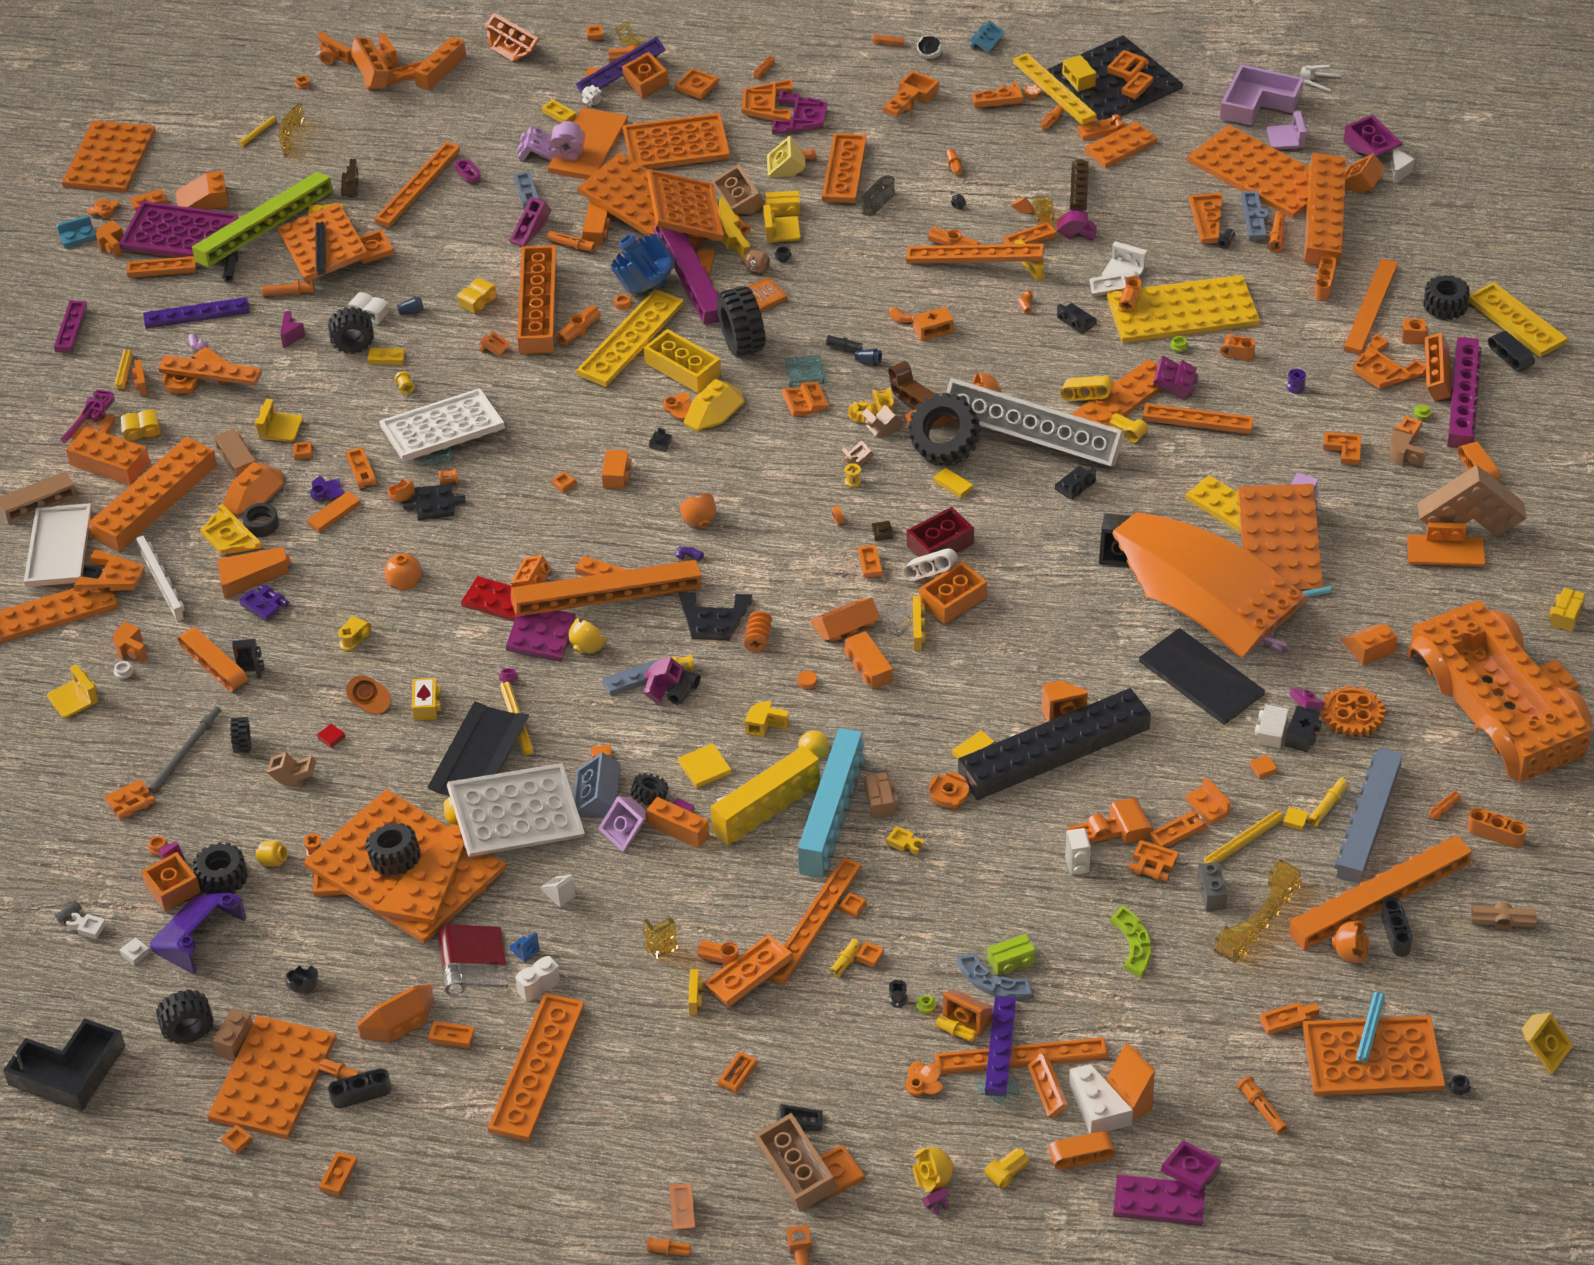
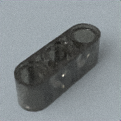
(877, 195)

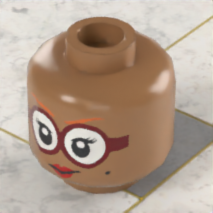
(756, 261)

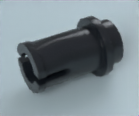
(1225, 240)

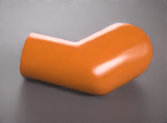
(1025, 300)

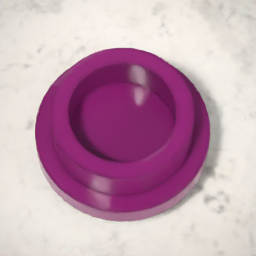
(508, 675)

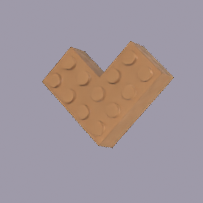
(1474, 497)

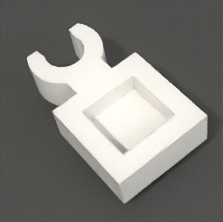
(88, 926)

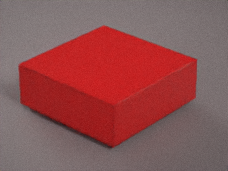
(331, 735)

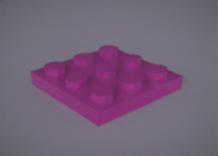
(541, 634)

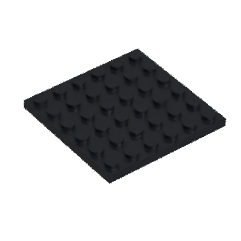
(1106, 95)

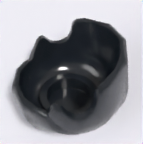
(302, 980)

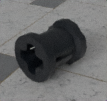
(897, 993)

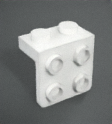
(1126, 259)

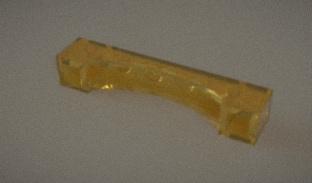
(1235, 940)

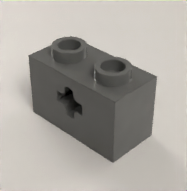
(1212, 886)

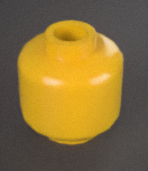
(271, 853)

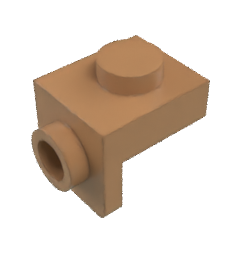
(858, 454)

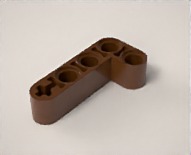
(905, 387)

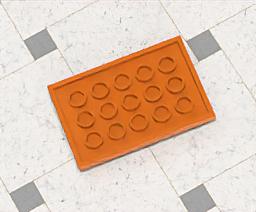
(677, 141)
(109, 156)
(685, 205)
(342, 241)
(1282, 530)
(1400, 1059)
(272, 1077)

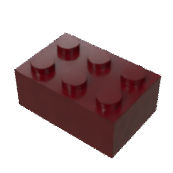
(940, 532)

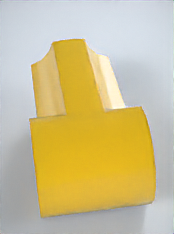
(1134, 430)
(1002, 1171)

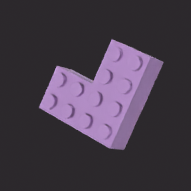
(1259, 88)

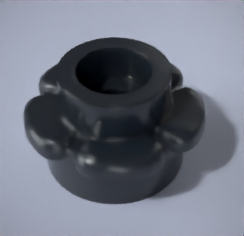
(958, 201)
(782, 254)
(1460, 1080)

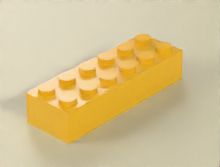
(765, 795)

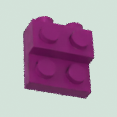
(1176, 377)
(1191, 1166)

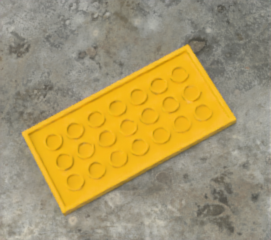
(1185, 309)

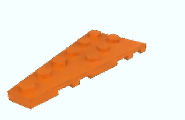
(425, 886)

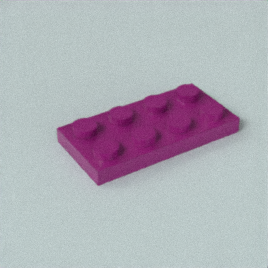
(1158, 1200)

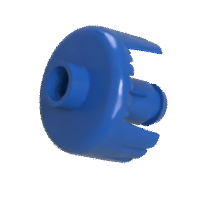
(643, 264)

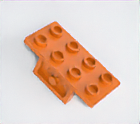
(1445, 545)

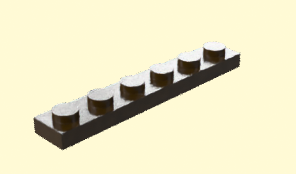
(1079, 185)

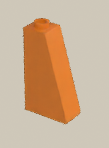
(251, 569)

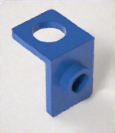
(528, 945)

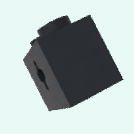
(1302, 729)

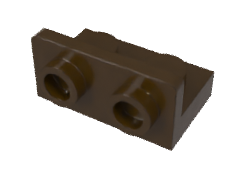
(350, 180)

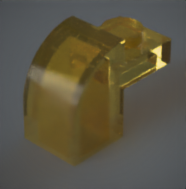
(1043, 209)

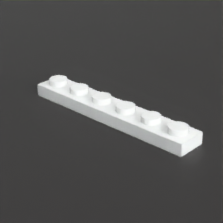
(164, 583)

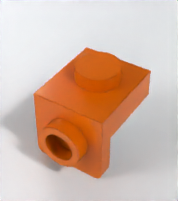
(1410, 426)

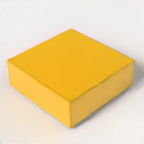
(1295, 818)

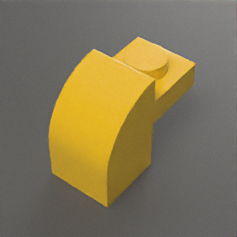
(762, 716)

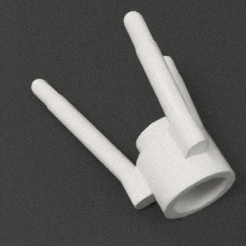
(1309, 74)

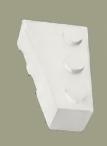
(1098, 1101)

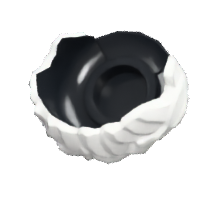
(929, 47)

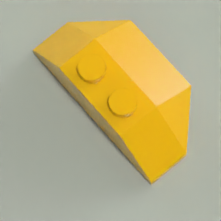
(713, 405)

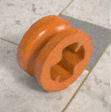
(302, 82)

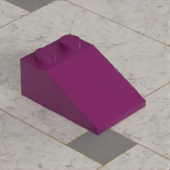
(1370, 136)

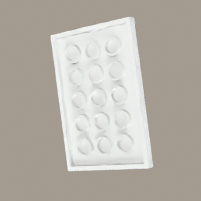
(441, 424)
(515, 809)

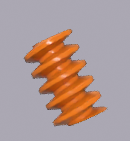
(757, 631)

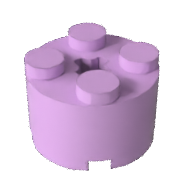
(567, 141)

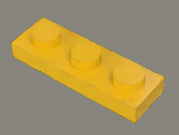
(918, 623)

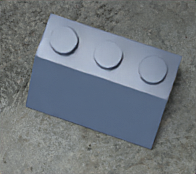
(596, 786)

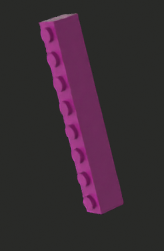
(691, 274)

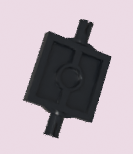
(434, 501)

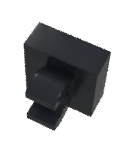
(660, 440)

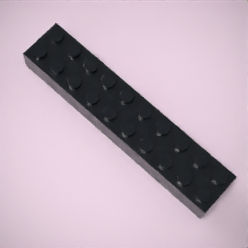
(1054, 743)

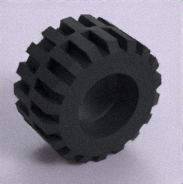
(1446, 297)
(354, 320)
(393, 849)
(216, 858)
(184, 1016)

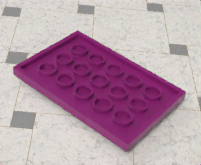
(171, 228)

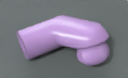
(194, 344)

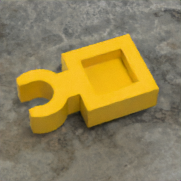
(903, 839)

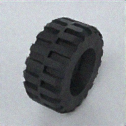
(741, 321)
(931, 411)

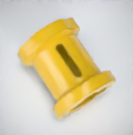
(405, 385)
(850, 476)
(689, 660)

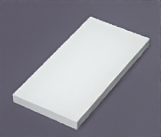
(58, 545)

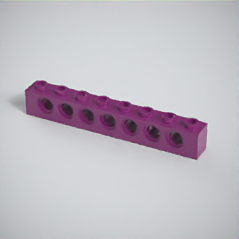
(1463, 392)

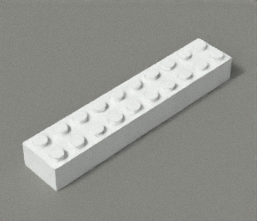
(1041, 423)

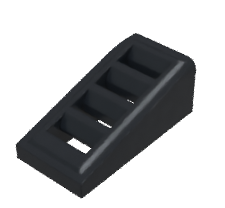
(800, 1112)

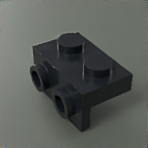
(248, 656)

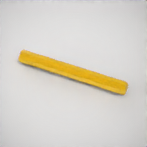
(513, 707)
(1245, 837)

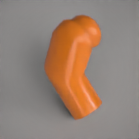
(899, 317)

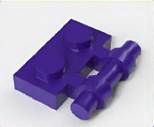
(260, 604)

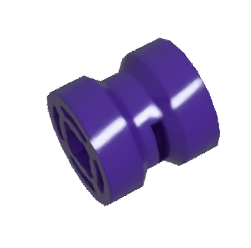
(1297, 378)

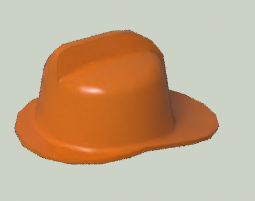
(368, 694)

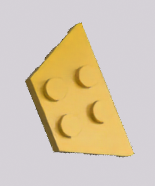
(228, 534)

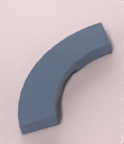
(993, 985)

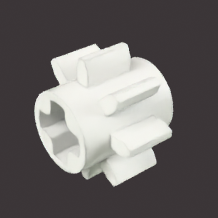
(591, 95)

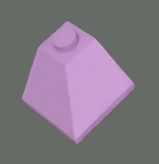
(623, 822)

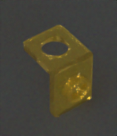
(630, 39)

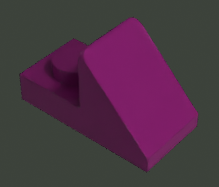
(291, 330)

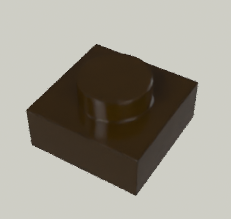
(882, 530)

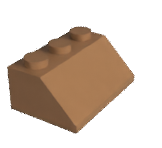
(738, 191)

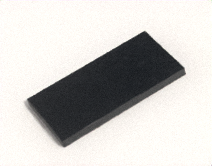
(1201, 676)

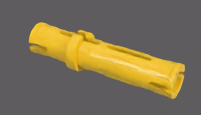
(1332, 796)

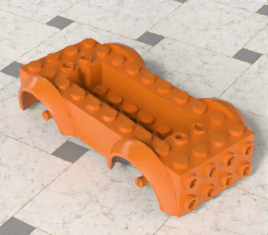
(1548, 721)

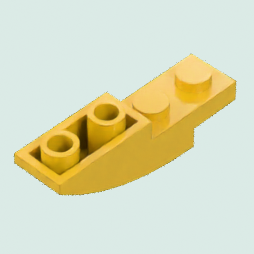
(732, 234)

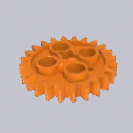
(1353, 711)

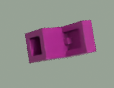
(1074, 222)
(659, 676)

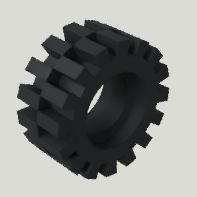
(240, 734)
(648, 788)

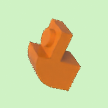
(109, 237)
(129, 642)

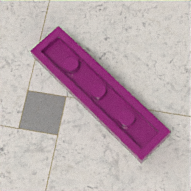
(70, 326)

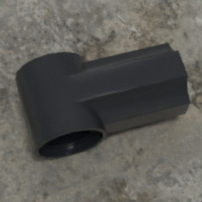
(688, 681)

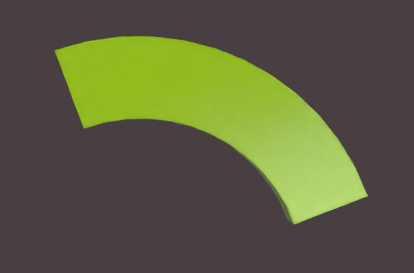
(1137, 938)

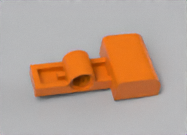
(911, 88)
(1125, 821)

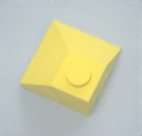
(785, 160)

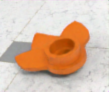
(103, 207)
(677, 405)
(925, 1077)

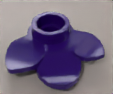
(325, 489)

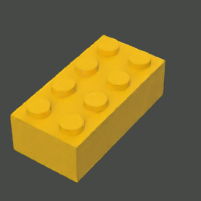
(682, 360)

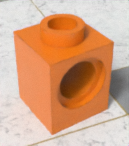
(1414, 331)

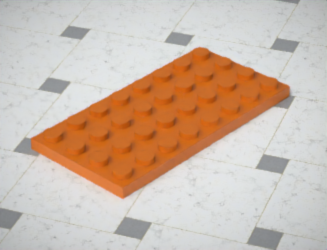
(1255, 167)
(624, 191)

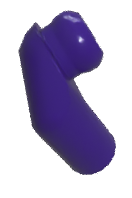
(690, 551)

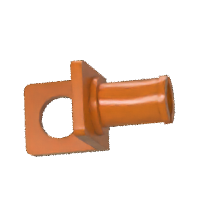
(800, 1248)

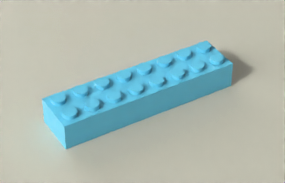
(830, 803)

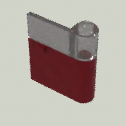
(472, 957)

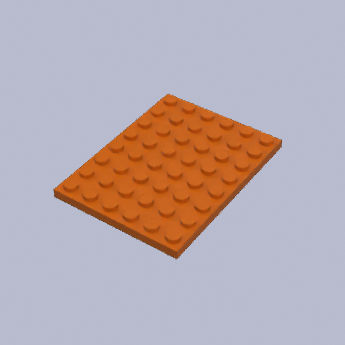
(347, 866)

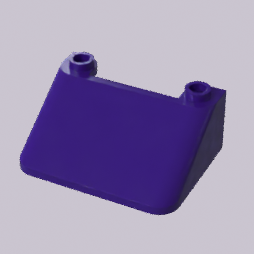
(175, 940)

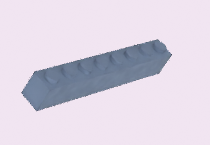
(1369, 815)

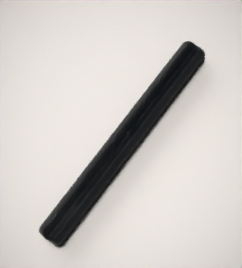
(320, 248)

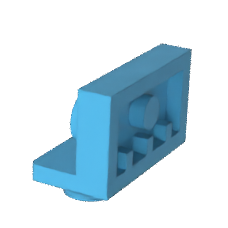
(987, 37)
(76, 231)

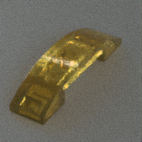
(292, 119)

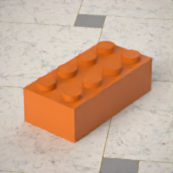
(108, 456)

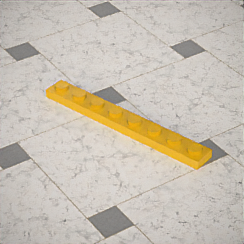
(1055, 89)

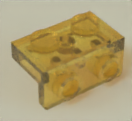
(660, 938)

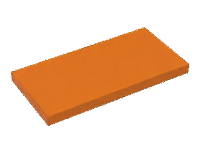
(601, 135)

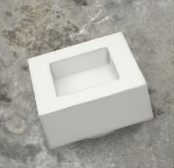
(134, 951)

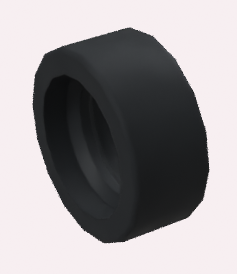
(258, 510)

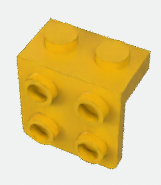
(277, 425)
(74, 695)

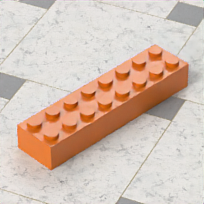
(1325, 208)
(537, 300)
(152, 494)

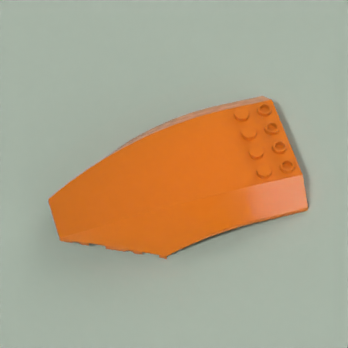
(1208, 579)

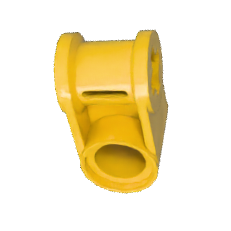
(883, 398)
(353, 633)

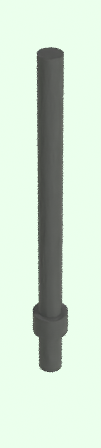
(205, 723)

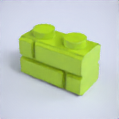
(1011, 955)

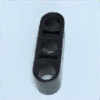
(1511, 351)
(1396, 926)
(359, 1088)

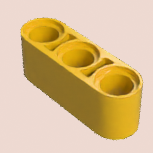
(1076, 388)

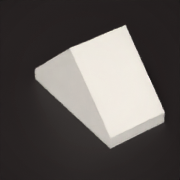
(1401, 165)
(560, 889)

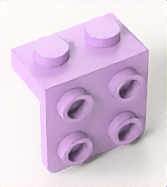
(1289, 135)
(535, 141)

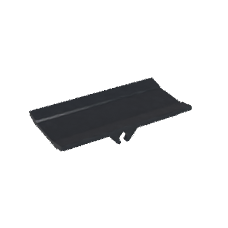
(478, 746)

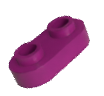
(468, 171)

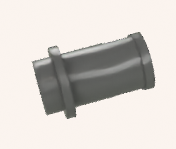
(65, 914)

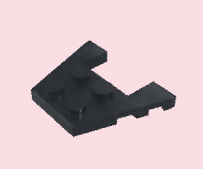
(712, 622)

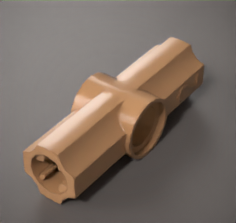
(1503, 916)

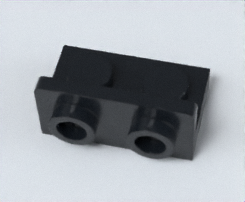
(1075, 317)
(1076, 482)

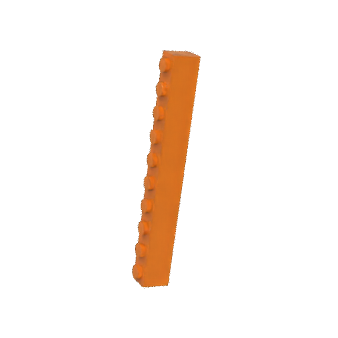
(605, 588)
(1368, 897)

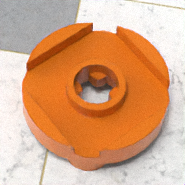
(174, 385)
(946, 799)

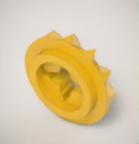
(857, 415)

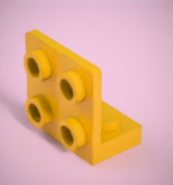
(781, 228)

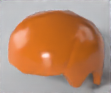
(401, 492)

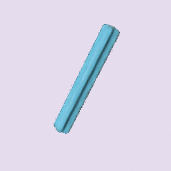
(1370, 1027)

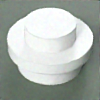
(123, 670)

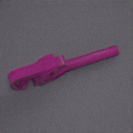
(94, 408)

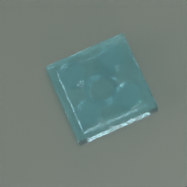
(804, 370)

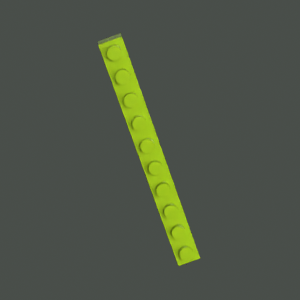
(262, 219)

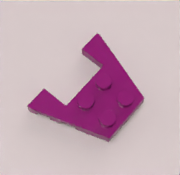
(807, 114)

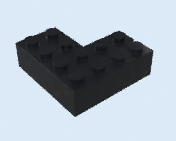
(66, 1074)

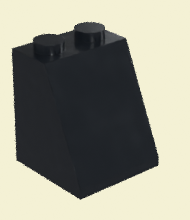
(1109, 547)

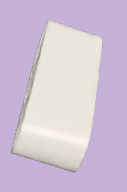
(924, 570)

